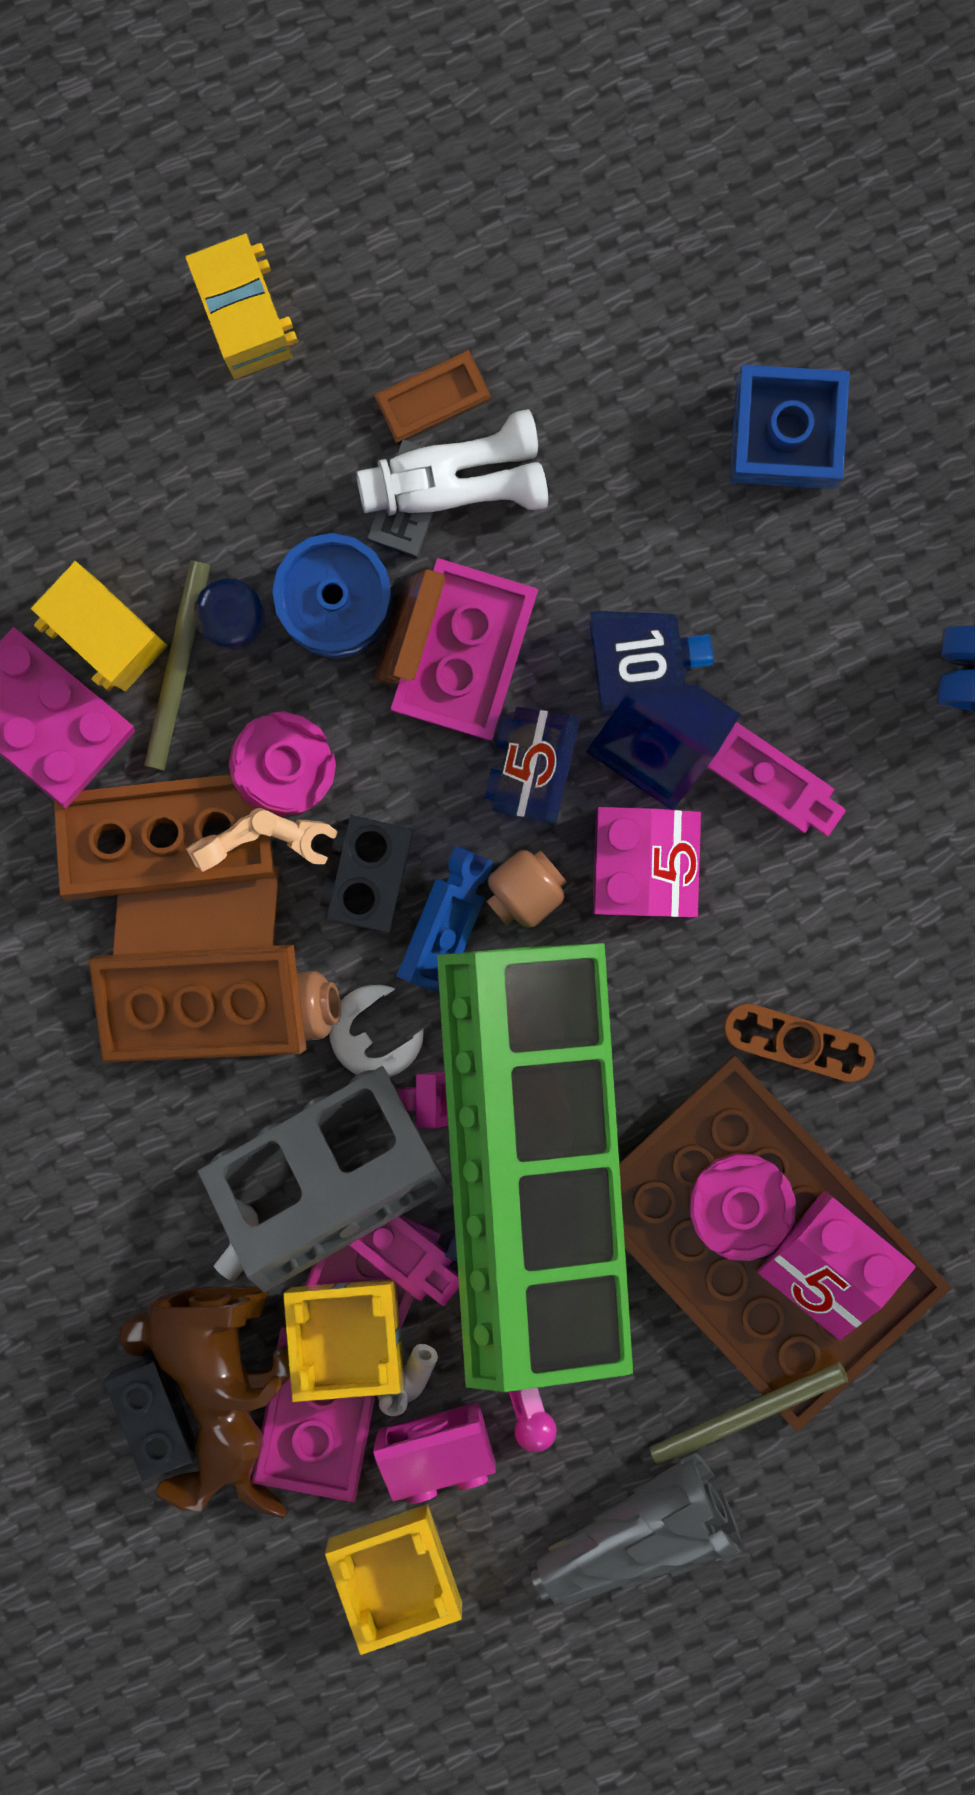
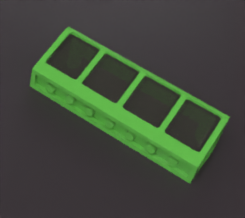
(535, 1166)

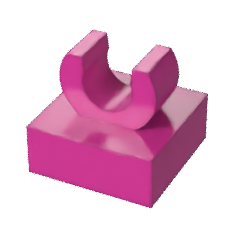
(427, 1099)

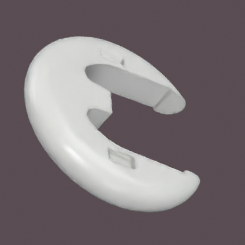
(351, 1049)

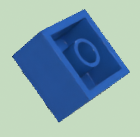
(789, 426)

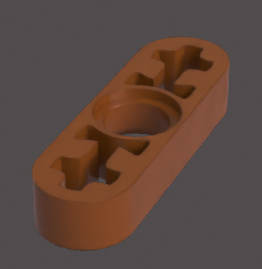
(839, 1040)

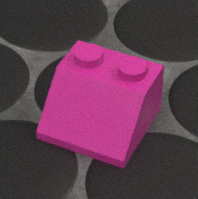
(435, 1453)

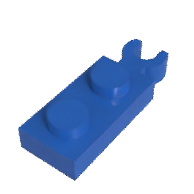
(446, 918)

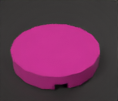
(282, 764)
(742, 1206)

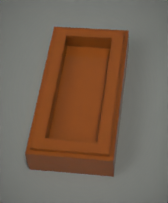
(432, 397)

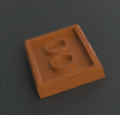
(409, 628)
(198, 917)

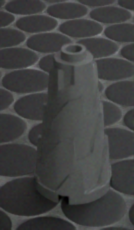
(659, 1530)

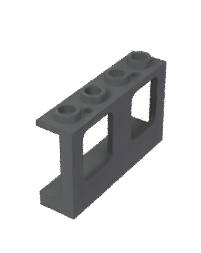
(334, 1204)

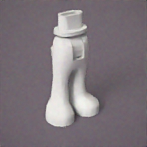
(427, 480)

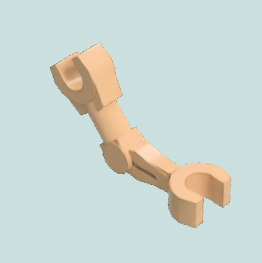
(214, 848)

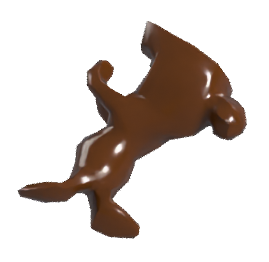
(199, 1348)

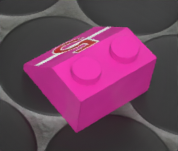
(646, 862)
(836, 1267)

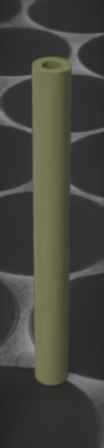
(176, 668)
(749, 1413)

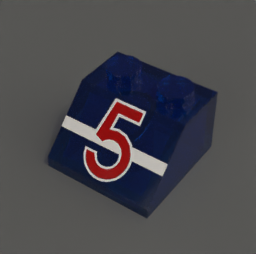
(534, 764)

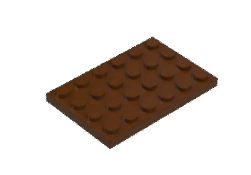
(727, 1298)

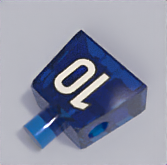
(641, 652)

